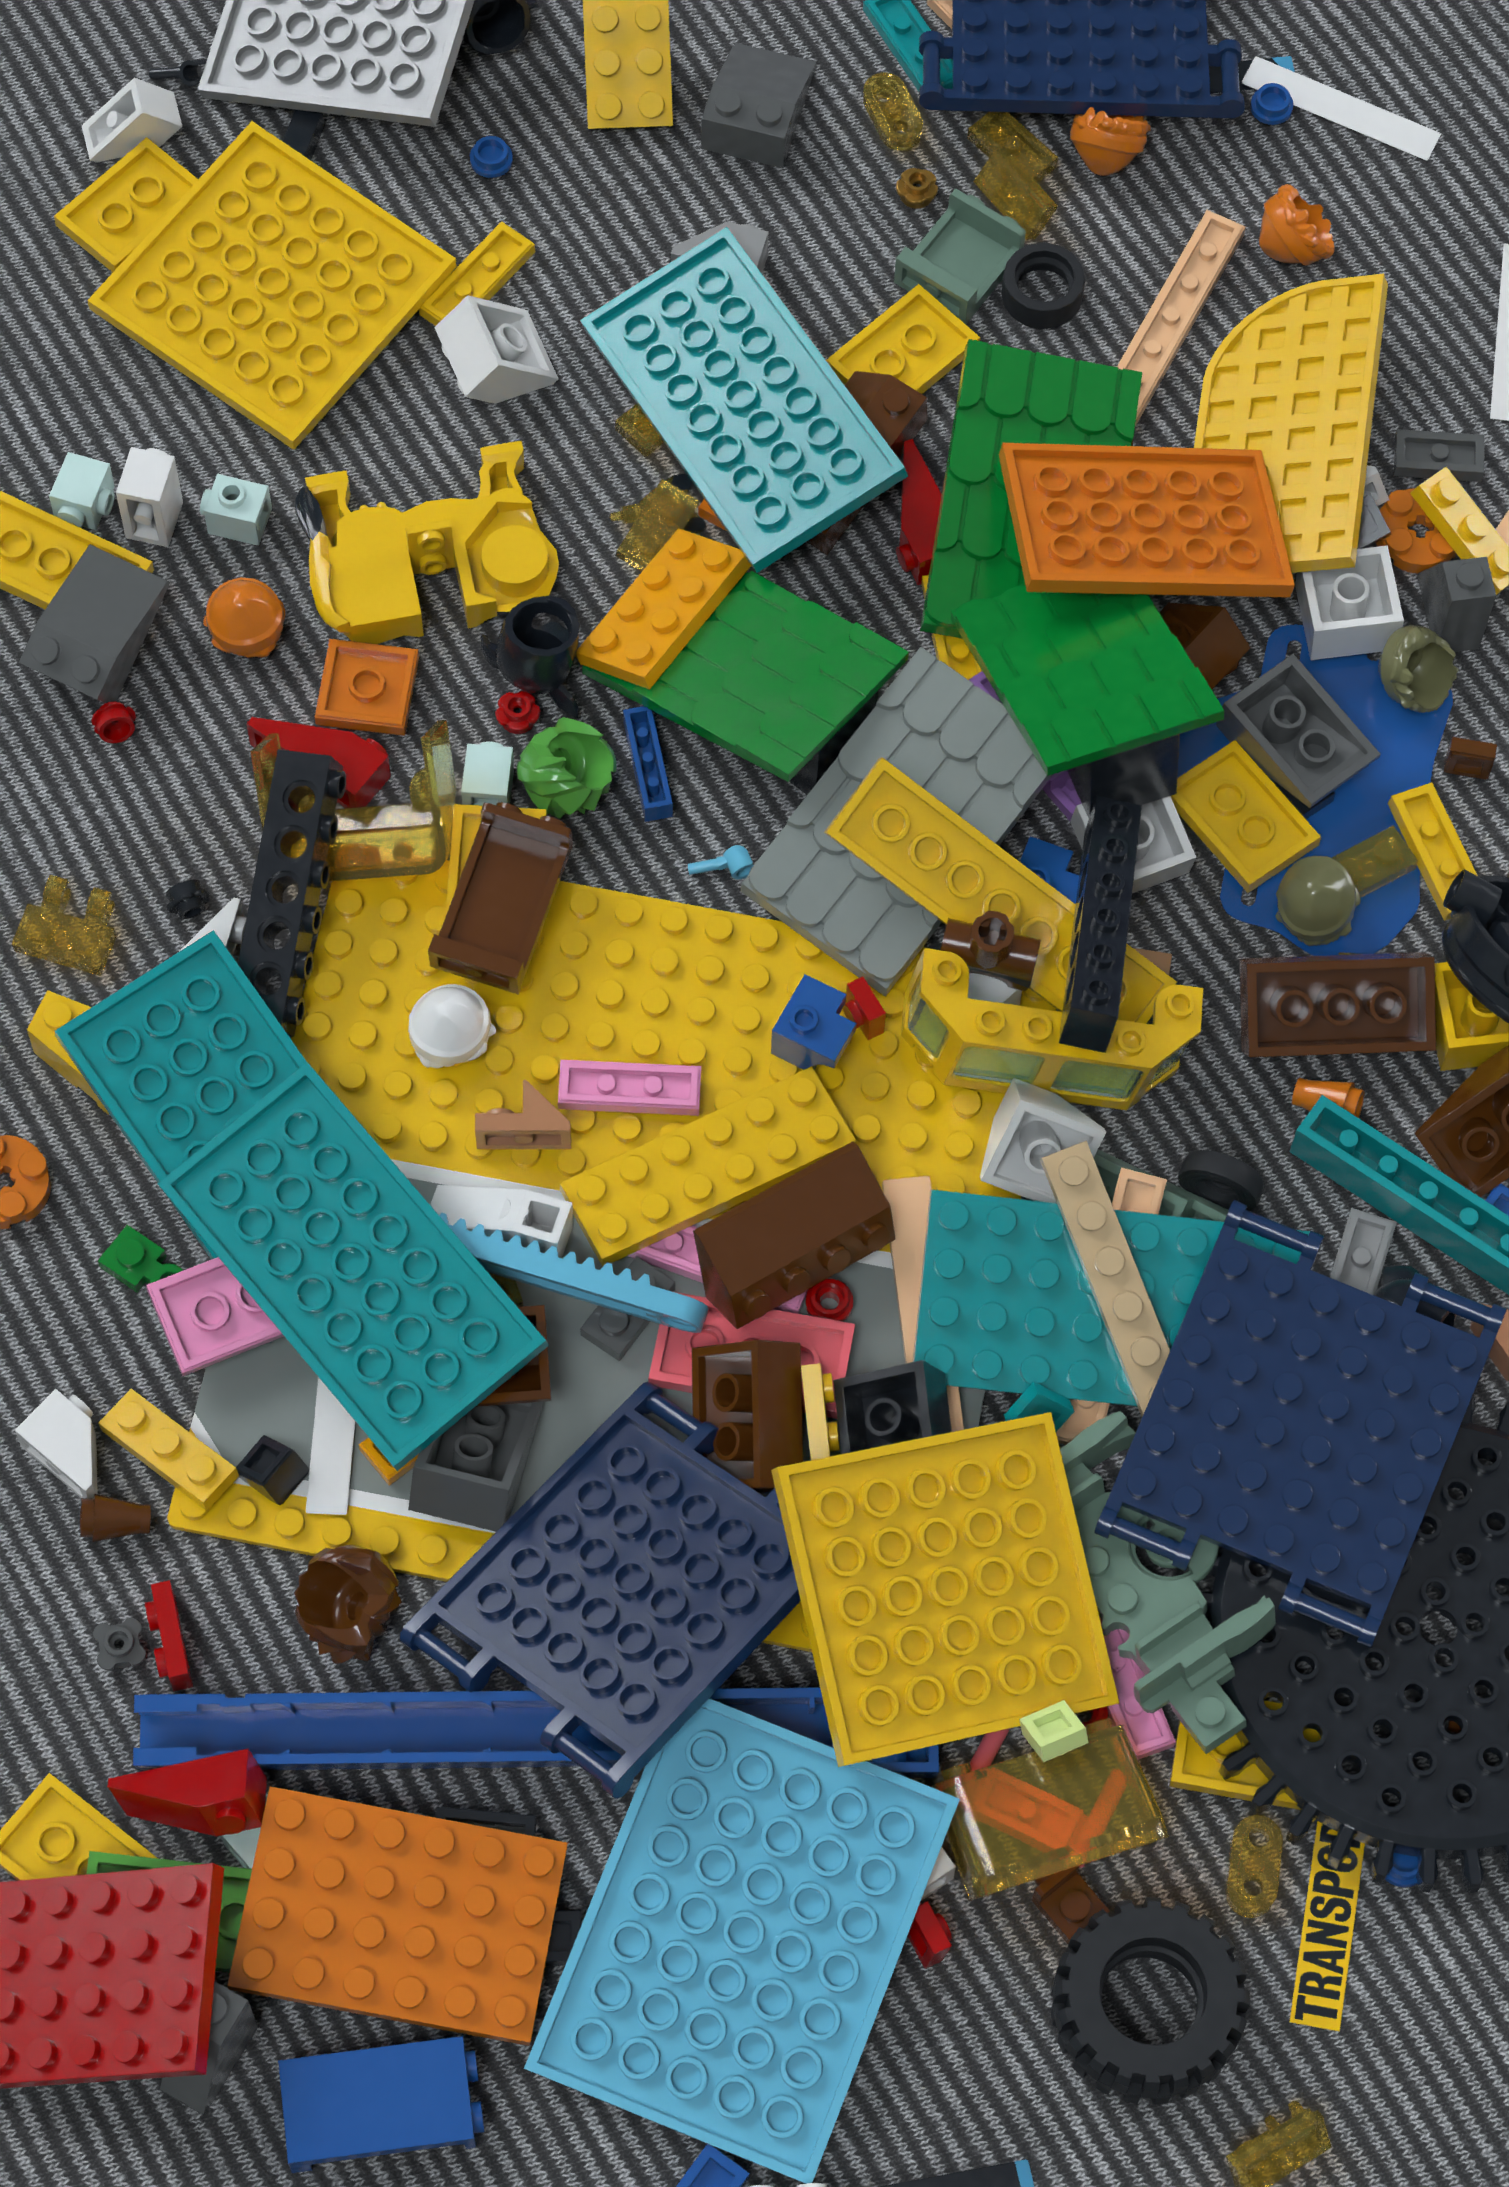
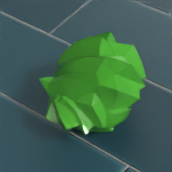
(567, 768)

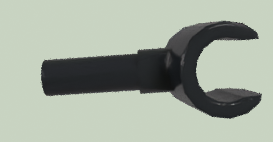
(186, 72)

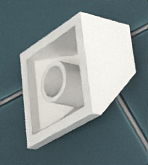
(1027, 1128)

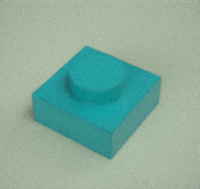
(1038, 1401)

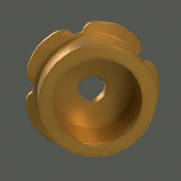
(915, 196)

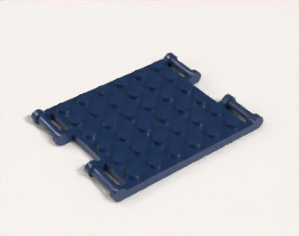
(1081, 56)
(1301, 1423)
(621, 1588)

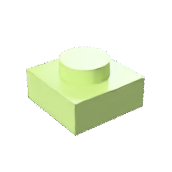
(1053, 1731)

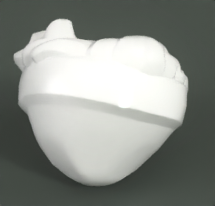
(449, 1026)

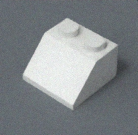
(494, 350)

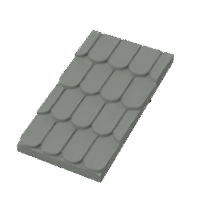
(949, 743)

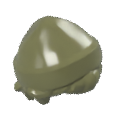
(1417, 668)
(1317, 900)

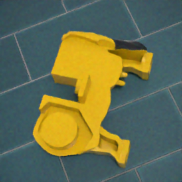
(368, 557)

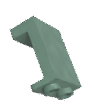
(961, 255)

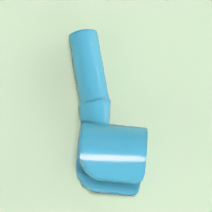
(735, 859)

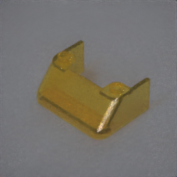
(385, 837)

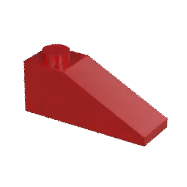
(918, 514)
(363, 761)
(200, 1795)

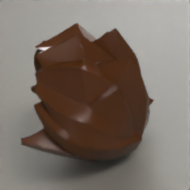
(346, 1601)

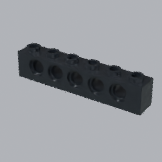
(293, 778)
(1100, 925)

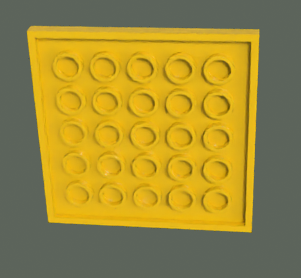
(272, 284)
(943, 1587)

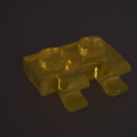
(64, 938)

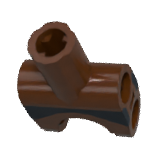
(993, 949)

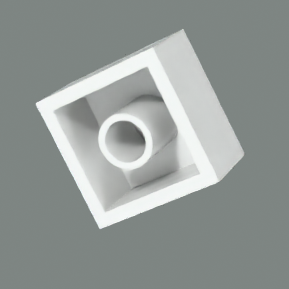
(1350, 607)
(1162, 843)

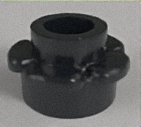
(187, 899)

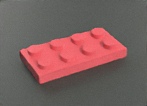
(819, 1338)

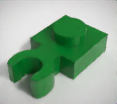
(135, 1260)

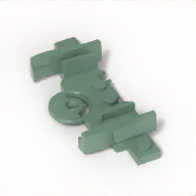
(1162, 1614)

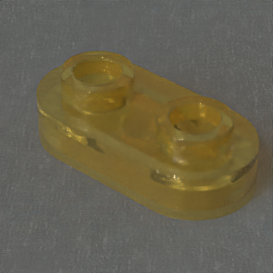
(894, 115)
(1254, 1864)

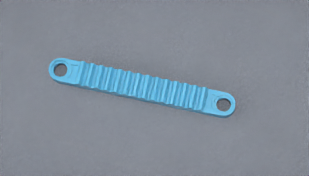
(580, 1280)

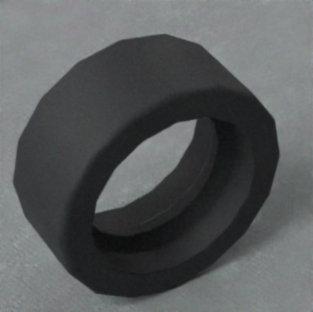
(1048, 258)

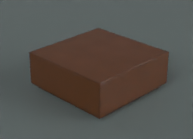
(1470, 758)

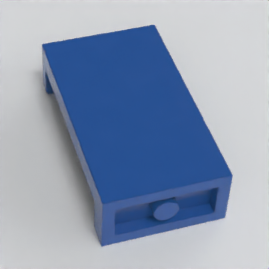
(379, 2101)

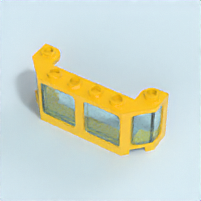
(993, 1042)

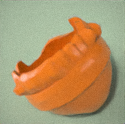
(1108, 141)
(1294, 229)
(245, 618)

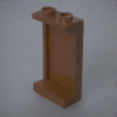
(502, 897)

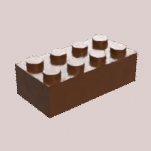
(1337, 1004)

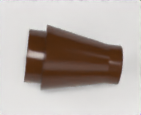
(112, 1518)

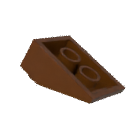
(1472, 1128)

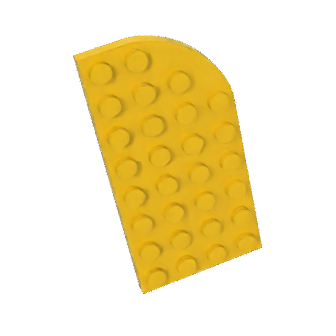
(1303, 392)

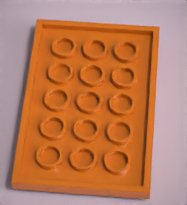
(1145, 520)
(398, 1916)

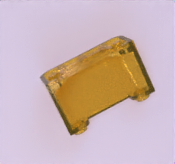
(1052, 1815)

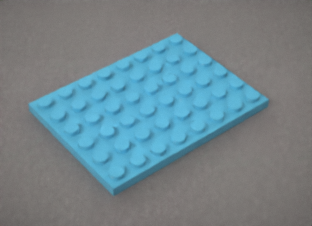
(743, 1938)

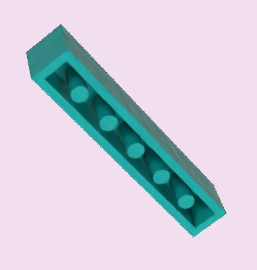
(1406, 1189)

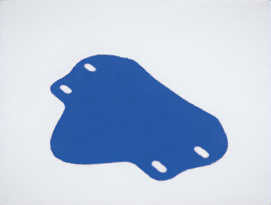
(1360, 805)

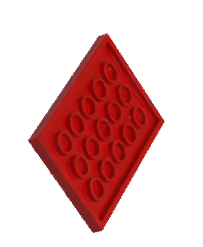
(108, 1975)

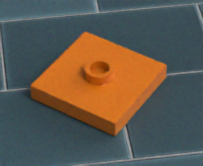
(367, 687)

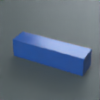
(648, 763)

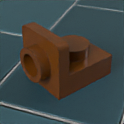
(1066, 1901)

